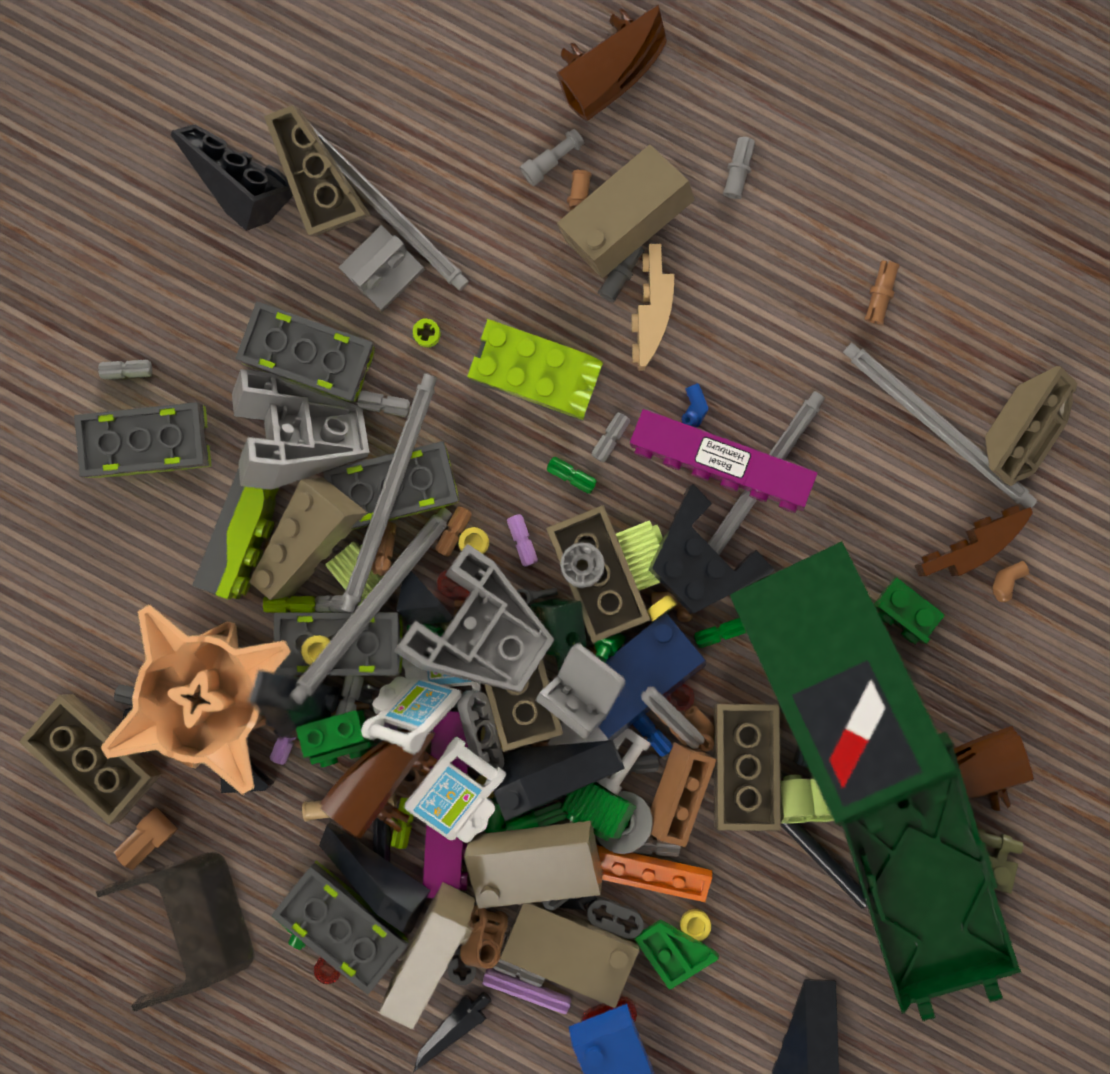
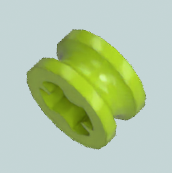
(420, 326)

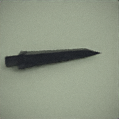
(457, 1024)

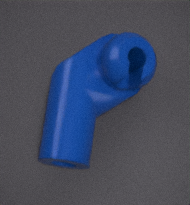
(698, 406)

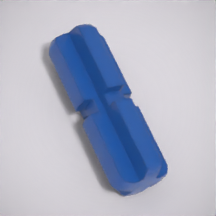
(655, 737)

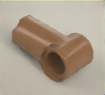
(150, 834)

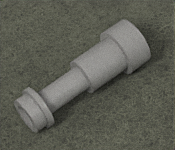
(535, 169)

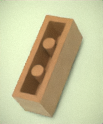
(680, 793)

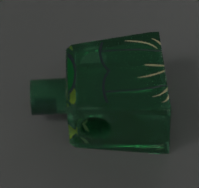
(565, 624)

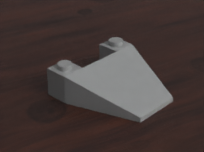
(303, 430)
(491, 636)

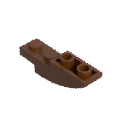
(985, 540)

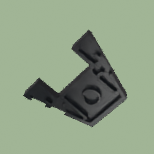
(692, 567)

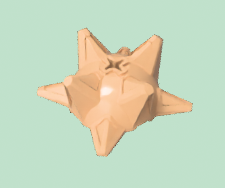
(173, 713)

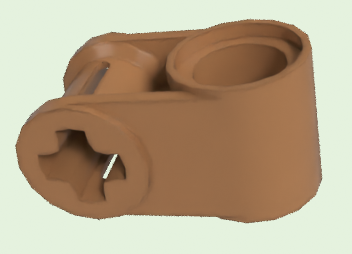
(484, 937)

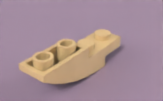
(652, 318)

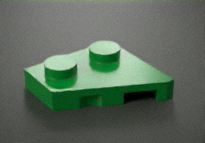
(674, 952)

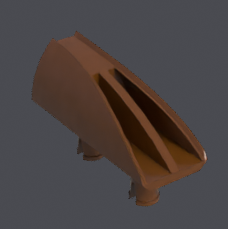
(614, 65)
(994, 765)
(370, 783)

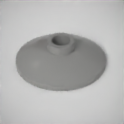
(639, 830)

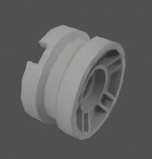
(577, 552)

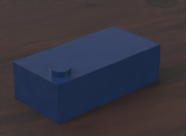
(656, 659)

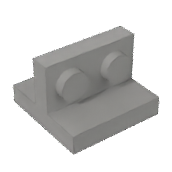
(381, 267)

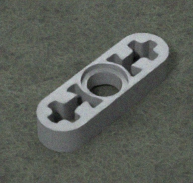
(471, 723)

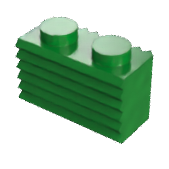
(603, 808)

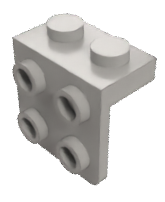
(582, 691)

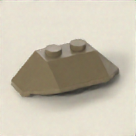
(1030, 425)

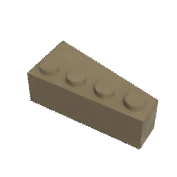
(316, 181)
(304, 537)

